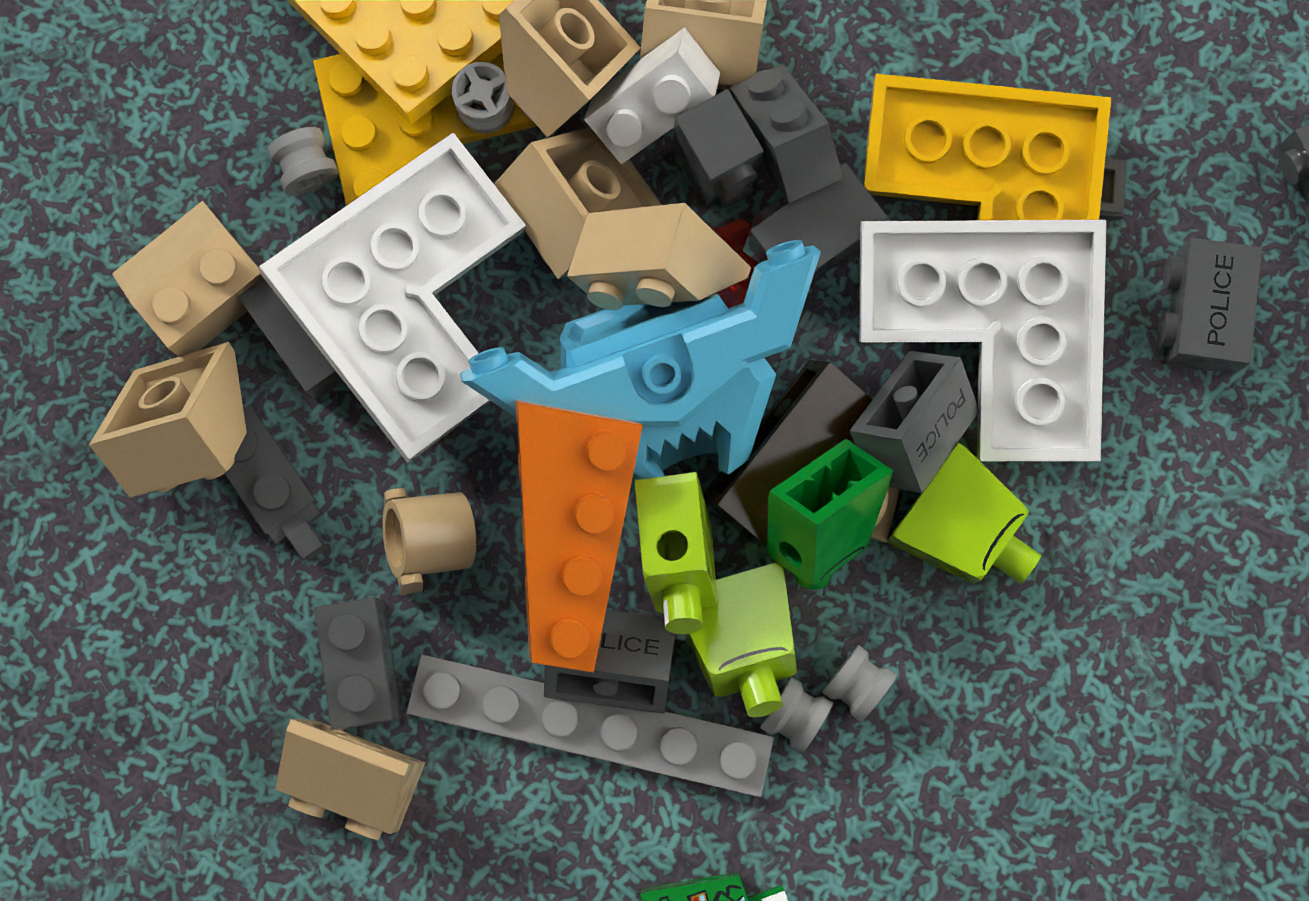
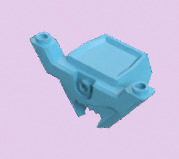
(679, 370)

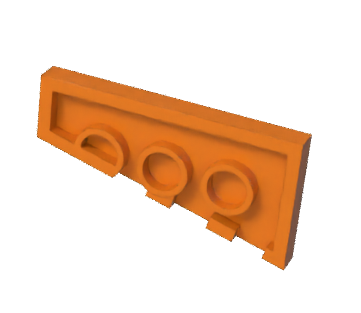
(574, 507)

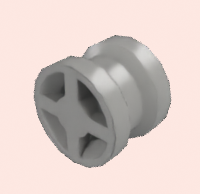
(478, 85)
(303, 161)
(859, 683)
(798, 717)

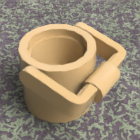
(427, 536)

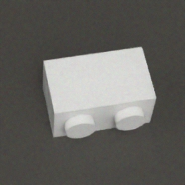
(650, 94)

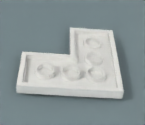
(370, 287)
(1028, 299)

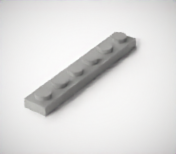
(624, 736)

